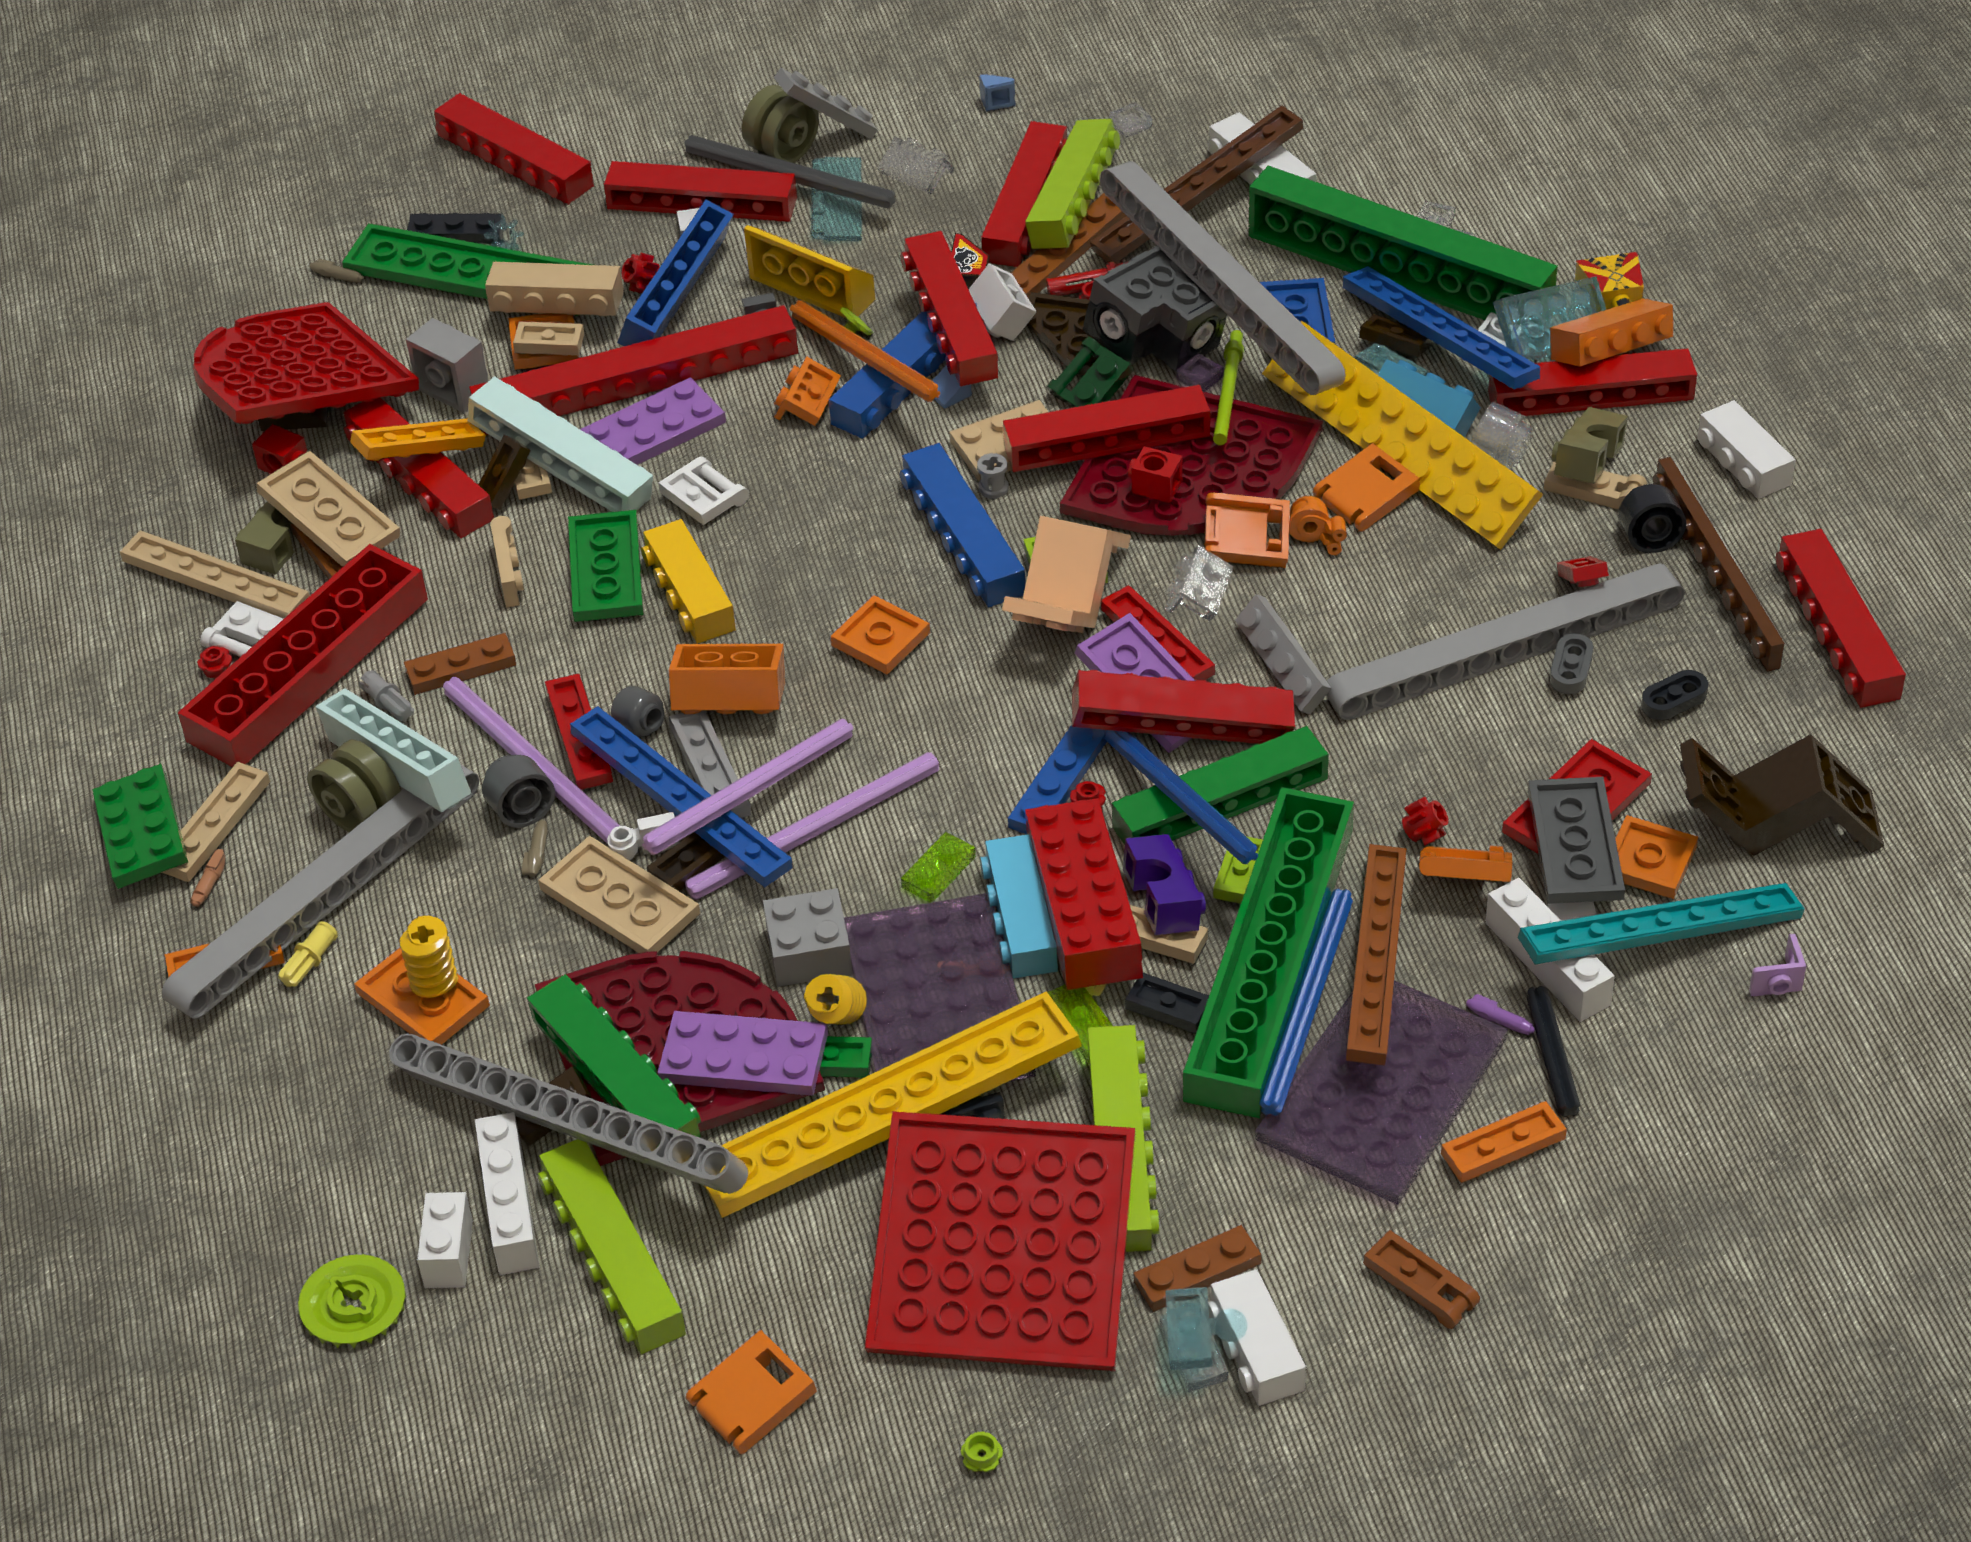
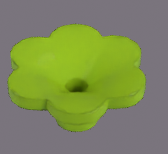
(854, 323)

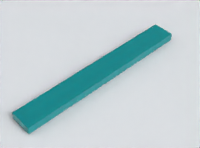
(1660, 923)

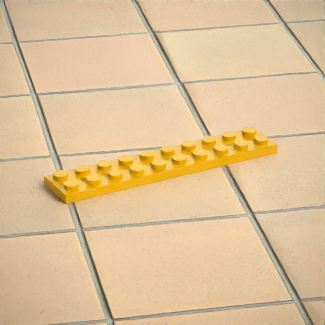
(1448, 465)
(920, 1083)

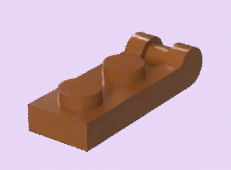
(1421, 1278)

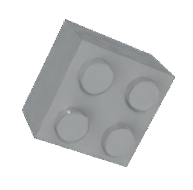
(446, 363)
(807, 936)

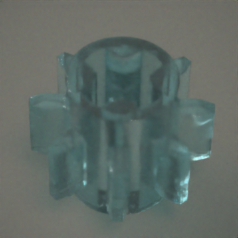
(504, 225)

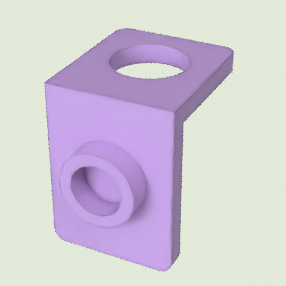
(1782, 977)

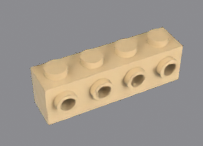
(554, 288)

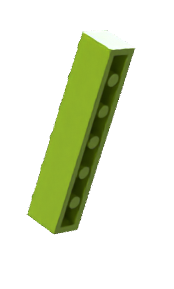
(1072, 183)
(1117, 1103)
(611, 1245)

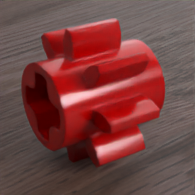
(639, 271)
(1425, 821)

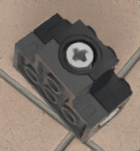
(1153, 310)

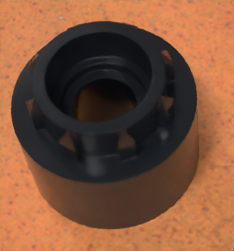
(1652, 518)

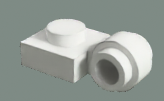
(627, 840)

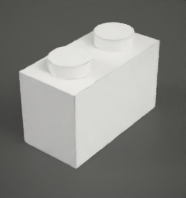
(1001, 302)
(445, 1240)

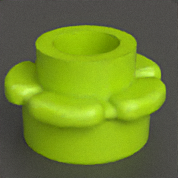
(981, 1443)

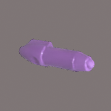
(1490, 1011)

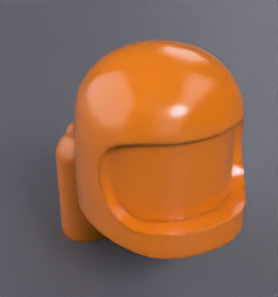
(1311, 522)

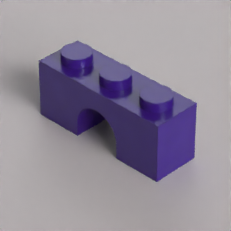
(1171, 895)

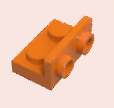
(808, 391)

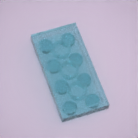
(1528, 316)

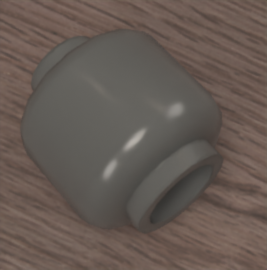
(638, 710)

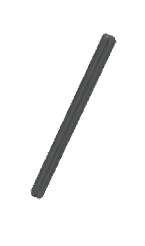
(803, 175)

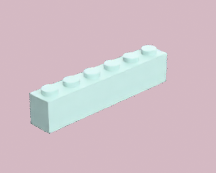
(560, 447)
(415, 761)

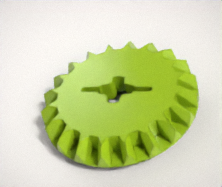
(358, 1277)

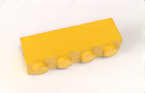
(688, 581)

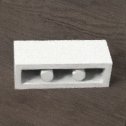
(1746, 449)
(1266, 1352)

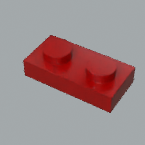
(1583, 570)

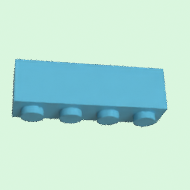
(1020, 906)

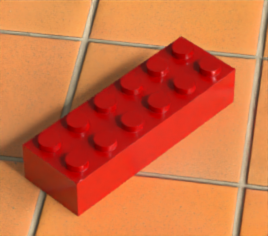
(1084, 894)

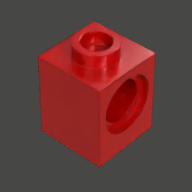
(277, 448)
(1156, 474)

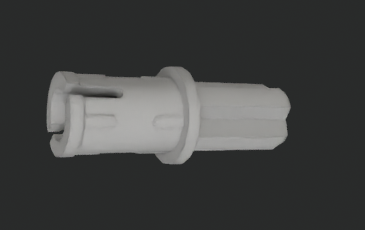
(386, 695)

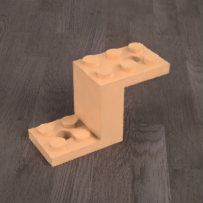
(1066, 575)

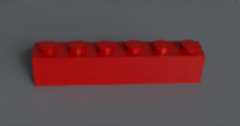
(514, 148)
(679, 188)
(1006, 232)
(950, 309)
(1602, 384)
(1106, 428)
(428, 477)
(1840, 618)
(1181, 707)

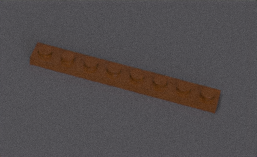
(1206, 178)
(1723, 570)

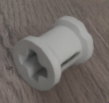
(992, 475)

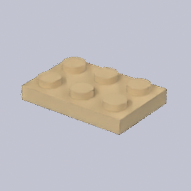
(987, 436)

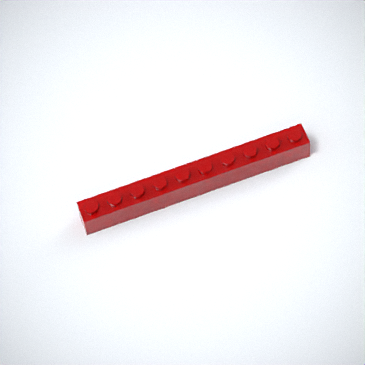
(658, 362)

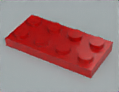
(1621, 778)

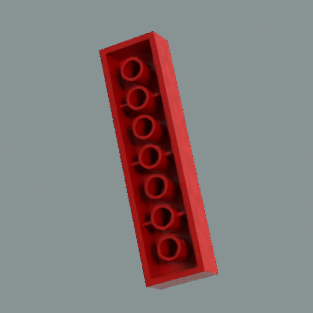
(303, 656)

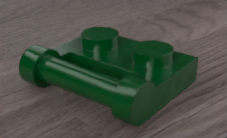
(1098, 382)

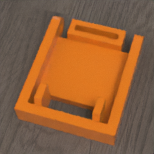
(1364, 489)
(1239, 529)
(1467, 863)
(746, 1396)

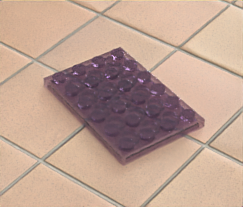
(928, 974)
(1382, 1120)

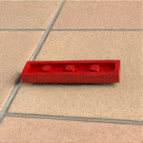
(1173, 641)
(568, 704)

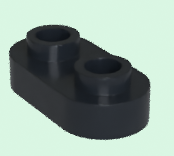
(1674, 694)

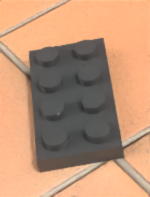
(1575, 840)

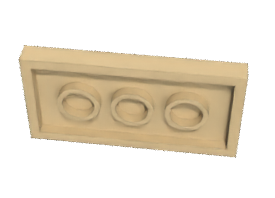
(327, 508)
(619, 896)

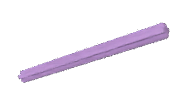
(516, 744)
(747, 787)
(821, 820)

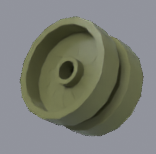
(779, 124)
(352, 784)

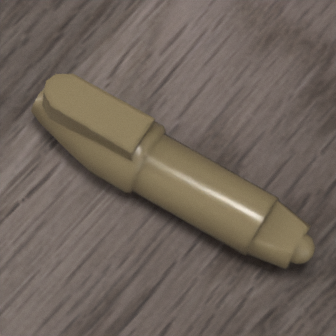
(329, 269)
(535, 856)

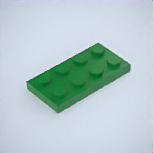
(605, 565)
(139, 826)

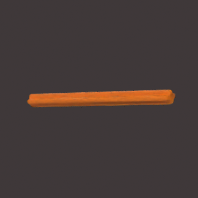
(865, 351)

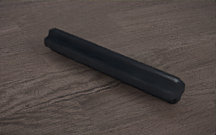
(1553, 1051)

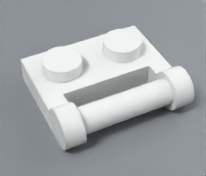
(699, 498)
(242, 624)

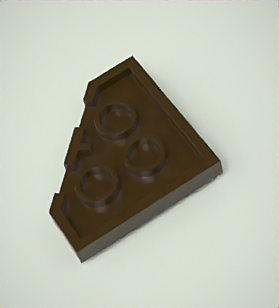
(1060, 325)

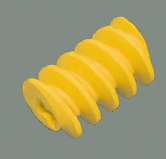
(428, 957)
(820, 999)

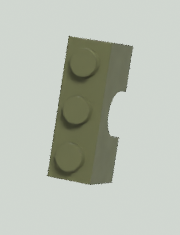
(1588, 443)
(265, 540)

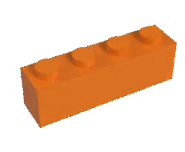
(1611, 332)

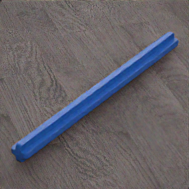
(1183, 795)
(1306, 1003)

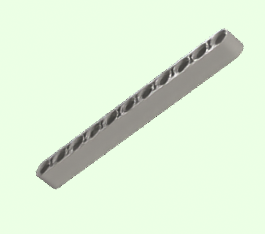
(1223, 278)
(1502, 641)
(304, 901)
(570, 1113)

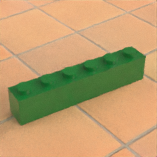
(1228, 785)
(607, 1056)

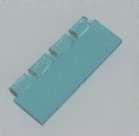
(834, 215)

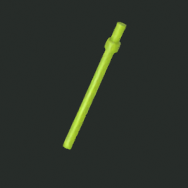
(1233, 355)

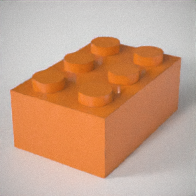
(727, 678)

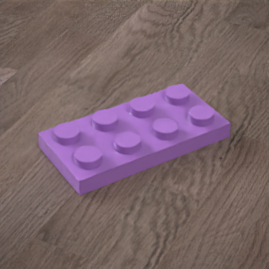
(658, 422)
(1132, 649)
(743, 1053)

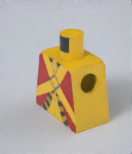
(1617, 277)

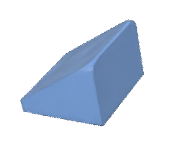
(996, 92)
(950, 389)

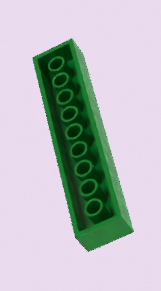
(1409, 250)
(1268, 952)

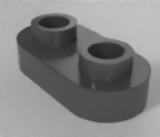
(1571, 663)

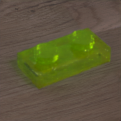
(938, 867)

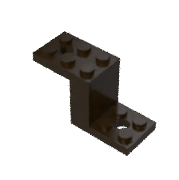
(1780, 795)

